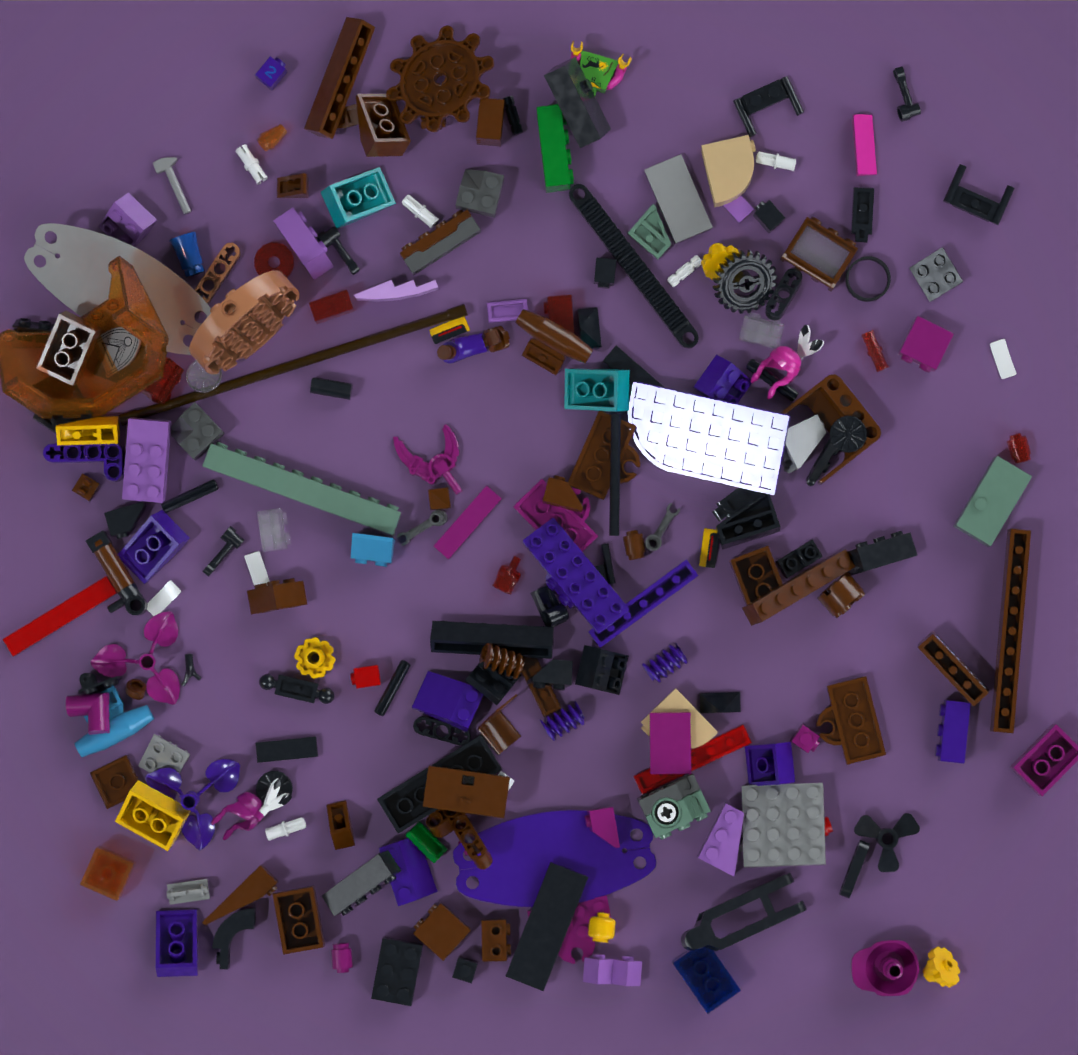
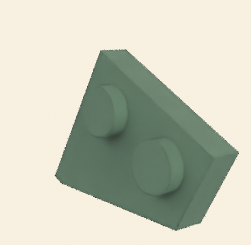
(650, 233)

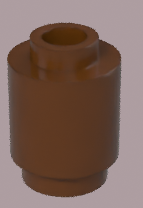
(634, 545)

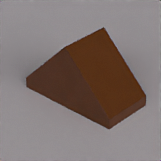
(293, 186)

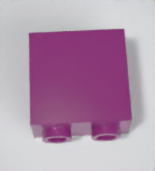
(925, 344)

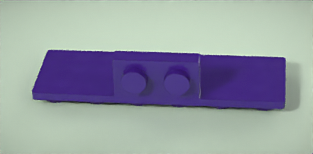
(575, 576)

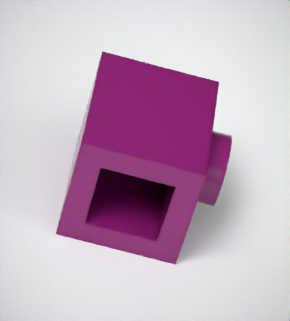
(805, 739)

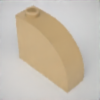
(728, 168)
(675, 702)

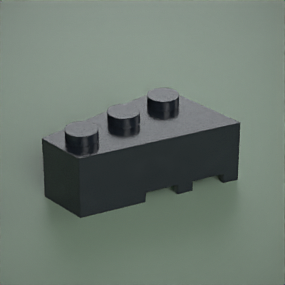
(749, 523)
(882, 552)

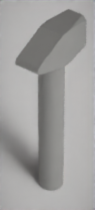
(165, 165)

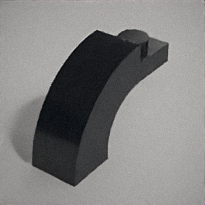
(233, 924)

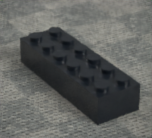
(405, 802)

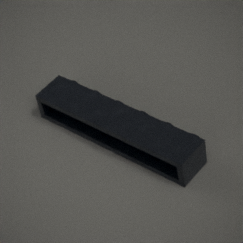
(472, 637)

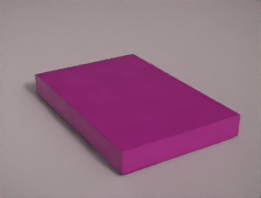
(670, 743)

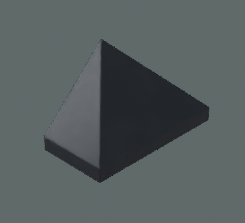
(589, 327)
(720, 702)

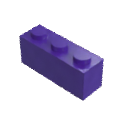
(953, 731)

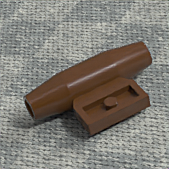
(550, 342)

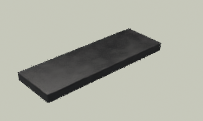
(546, 926)

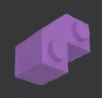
(612, 970)

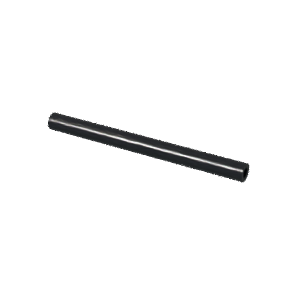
(615, 447)

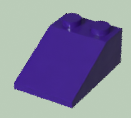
(153, 546)
(448, 700)
(176, 943)

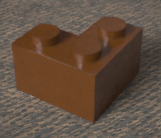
(276, 596)

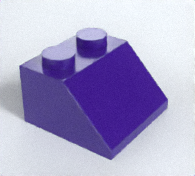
(770, 764)

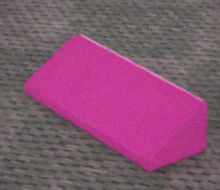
(864, 145)

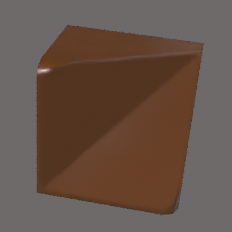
(439, 498)

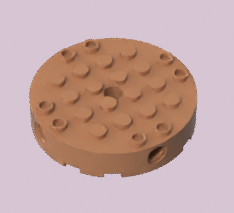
(243, 321)

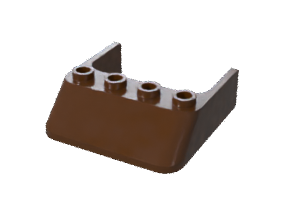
(831, 401)

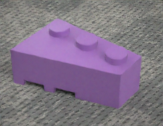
(304, 243)
(723, 840)

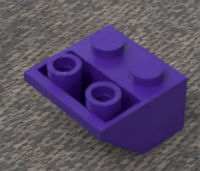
(723, 381)

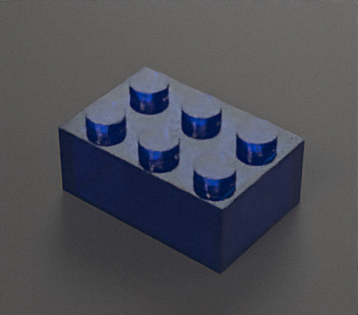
(706, 977)

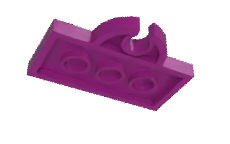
(539, 513)
(577, 932)

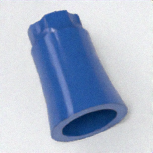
(188, 253)

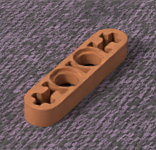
(218, 278)

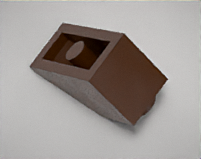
(561, 494)
(340, 825)

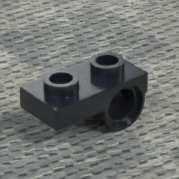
(550, 609)

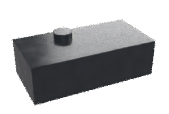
(577, 102)

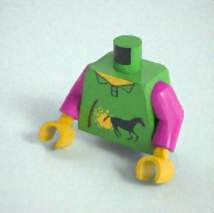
(600, 70)

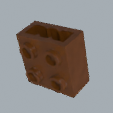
(441, 930)

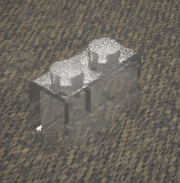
(761, 331)
(273, 530)

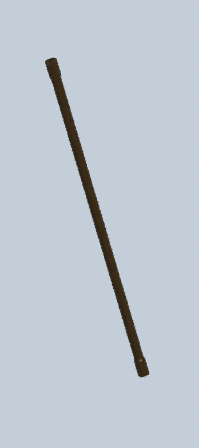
(448, 315)

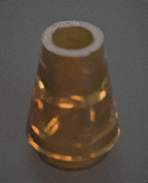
(271, 137)

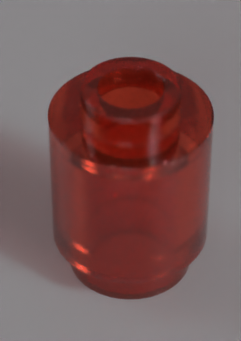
(1019, 448)

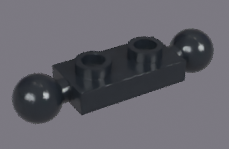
(296, 689)

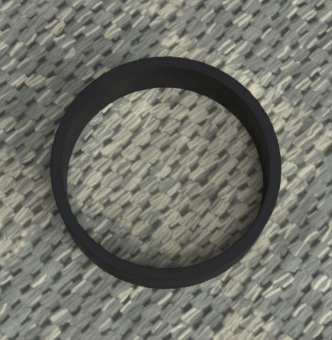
(872, 259)

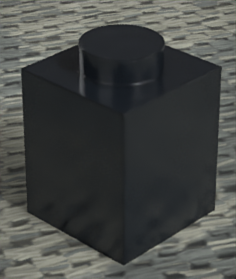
(768, 215)
(605, 272)
(465, 969)

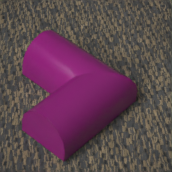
(93, 705)

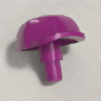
(885, 968)

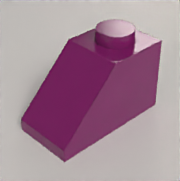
(603, 824)

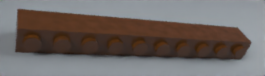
(1010, 631)

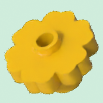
(717, 255)
(304, 657)
(941, 967)

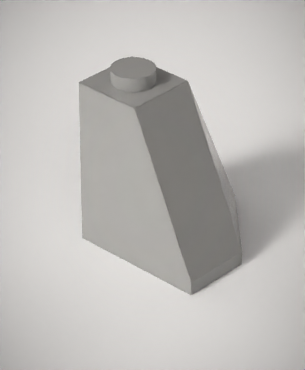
(801, 442)

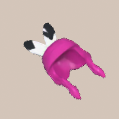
(789, 360)

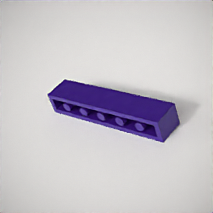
(647, 601)

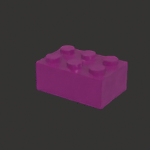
(1046, 760)

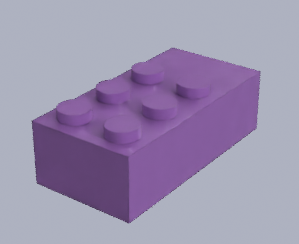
(146, 459)

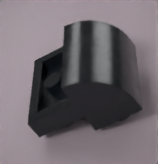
(491, 683)

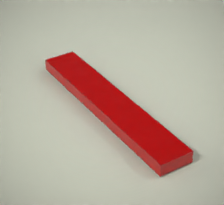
(60, 616)
(700, 756)

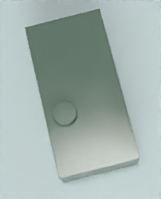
(992, 501)

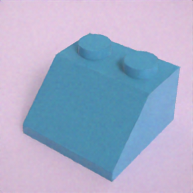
(372, 548)

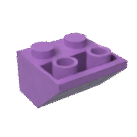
(127, 220)

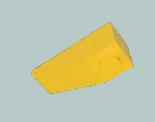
(89, 431)

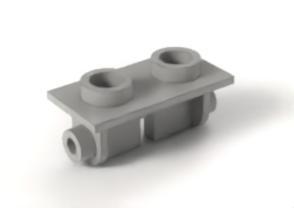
(188, 891)

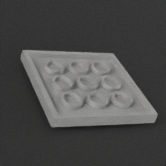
(783, 825)

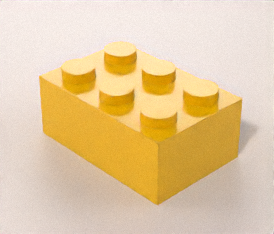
(152, 815)

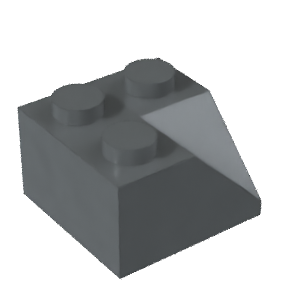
(480, 192)
(195, 431)

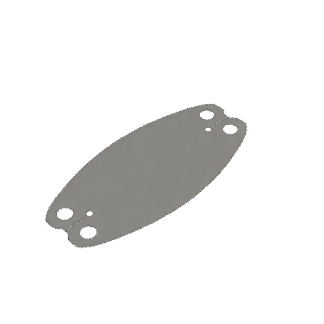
(83, 278)

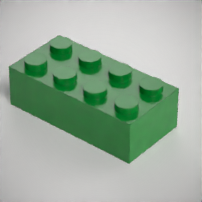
(553, 148)

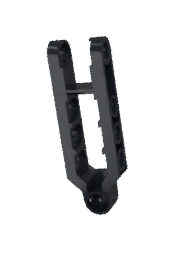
(702, 933)

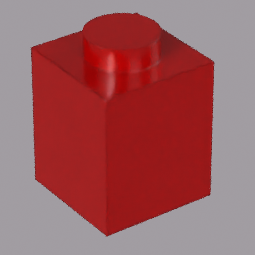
(366, 676)

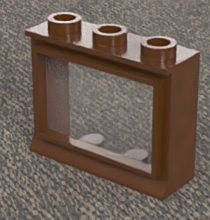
(820, 252)

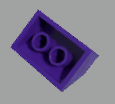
(415, 876)

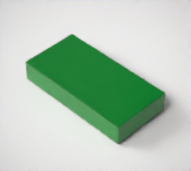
(426, 842)

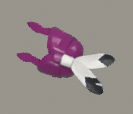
(252, 808)

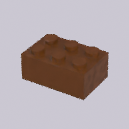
(69, 348)
(755, 574)
(298, 920)

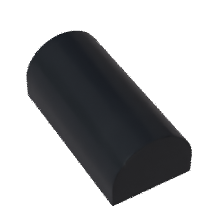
(331, 388)

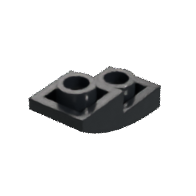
(799, 559)

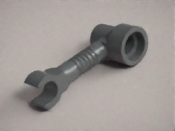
(425, 525)
(656, 537)

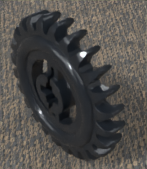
(745, 282)

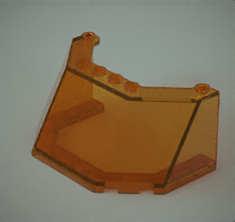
(101, 384)

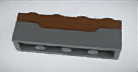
(439, 242)

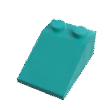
(357, 197)
(597, 389)

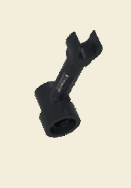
(908, 109)
(331, 238)
(232, 540)

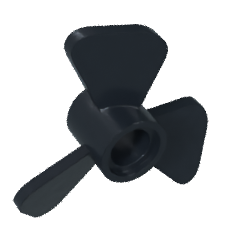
(904, 827)

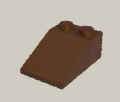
(381, 126)

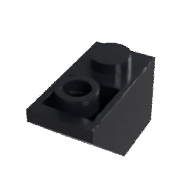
(554, 673)

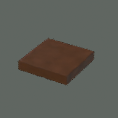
(115, 781)

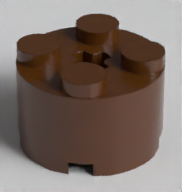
(841, 595)

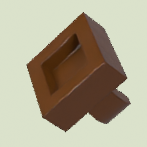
(86, 487)

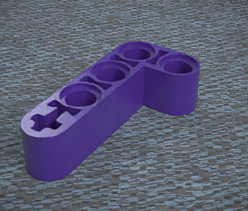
(83, 457)

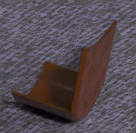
(498, 730)

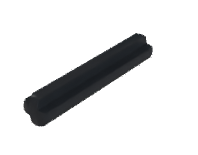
(770, 379)
(189, 496)
(392, 688)

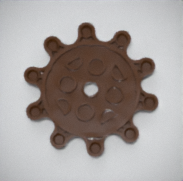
(429, 62)

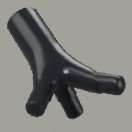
(190, 670)

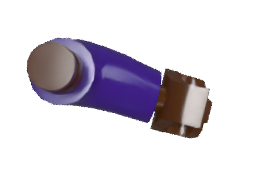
(470, 345)

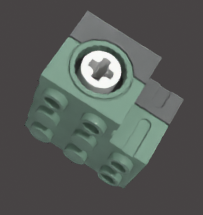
(674, 806)

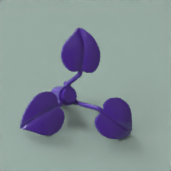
(197, 828)

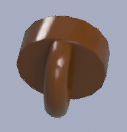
(135, 689)

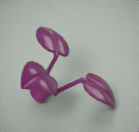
(164, 685)

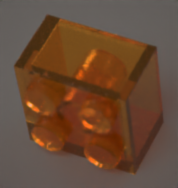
(108, 873)

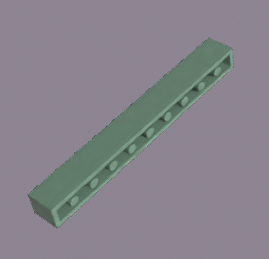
(302, 489)

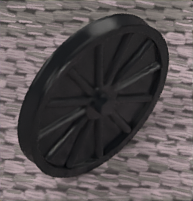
(848, 434)
(265, 781)

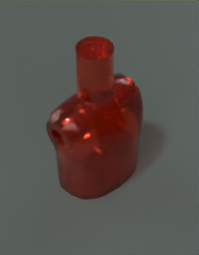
(508, 576)

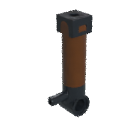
(117, 573)

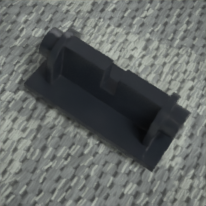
(27, 325)

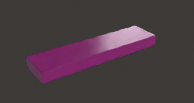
(467, 522)

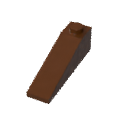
(253, 888)

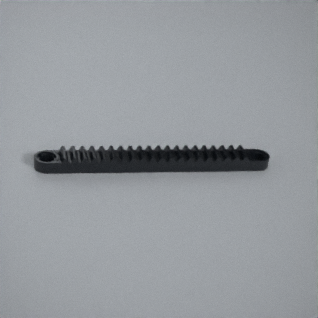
(633, 266)

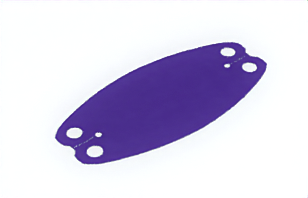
(528, 845)

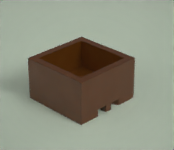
(490, 122)

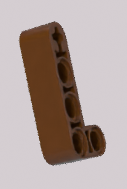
(444, 822)

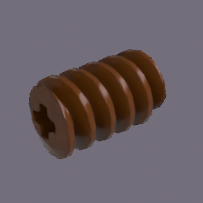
(501, 658)

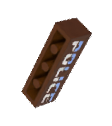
(953, 668)

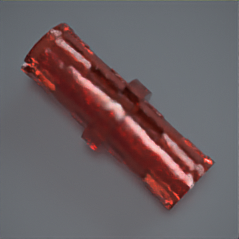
(874, 351)

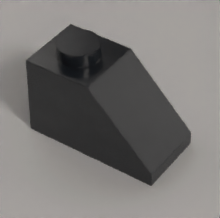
(124, 519)

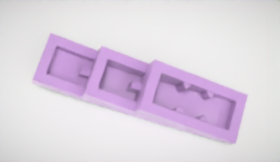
(387, 291)

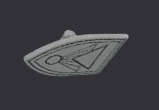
(121, 346)

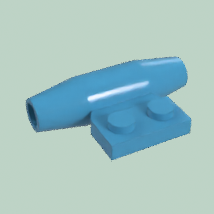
(121, 725)

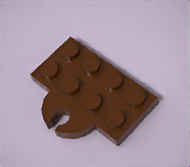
(593, 465)
(852, 721)

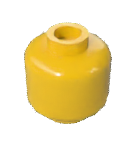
(601, 927)

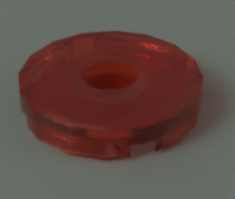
(272, 250)

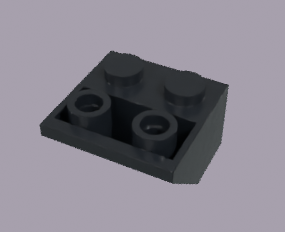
(601, 669)

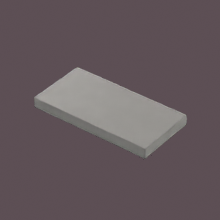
(678, 199)

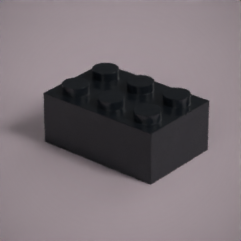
(397, 971)

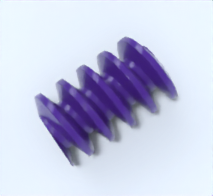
(665, 663)
(563, 721)

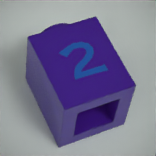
(271, 72)

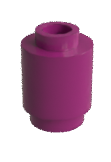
(341, 957)

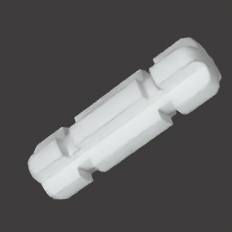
(684, 271)

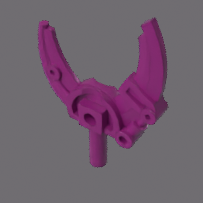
(438, 466)

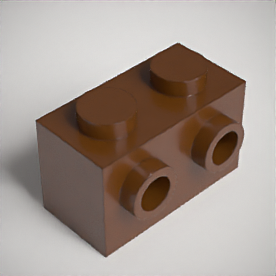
(495, 940)

